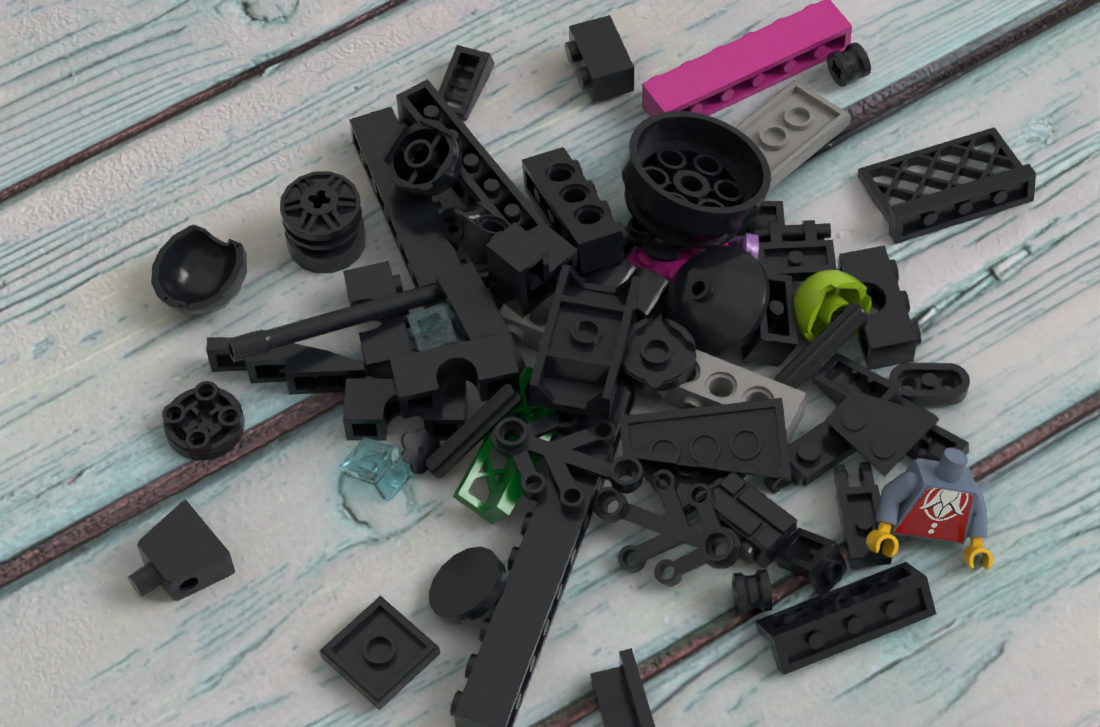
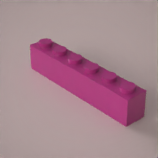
(750, 63)

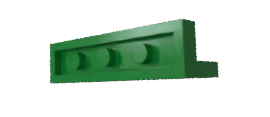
(508, 487)

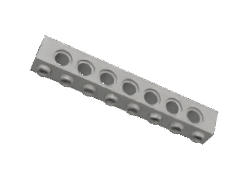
(709, 377)

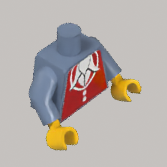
(936, 504)

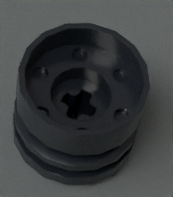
(323, 222)

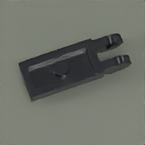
(858, 514)

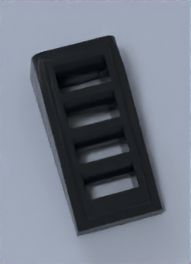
(472, 58)

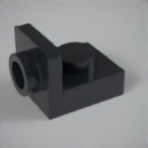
(812, 558)

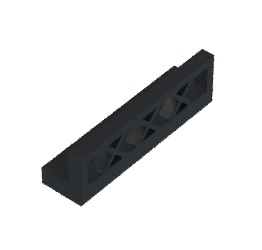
(847, 617)
(622, 694)

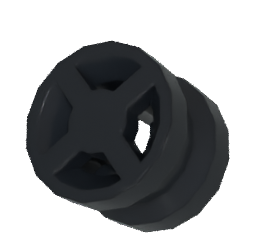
(848, 64)
(752, 592)

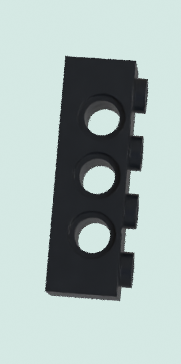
(574, 209)

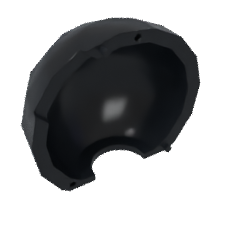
(198, 271)

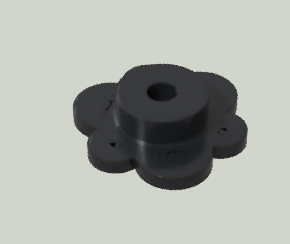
(418, 448)

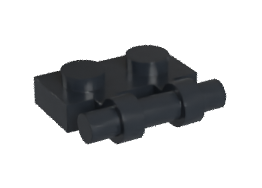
(796, 258)

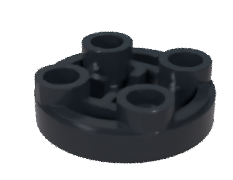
(203, 422)

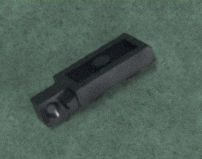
(812, 456)

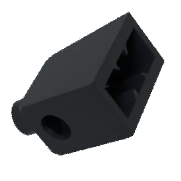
(181, 556)

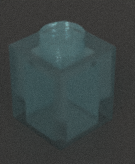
(433, 327)

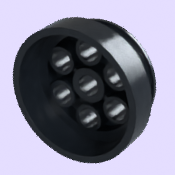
(693, 179)

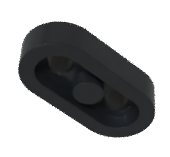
(928, 381)

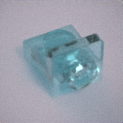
(379, 466)

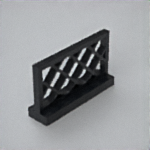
(956, 201)

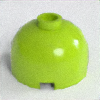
(824, 297)

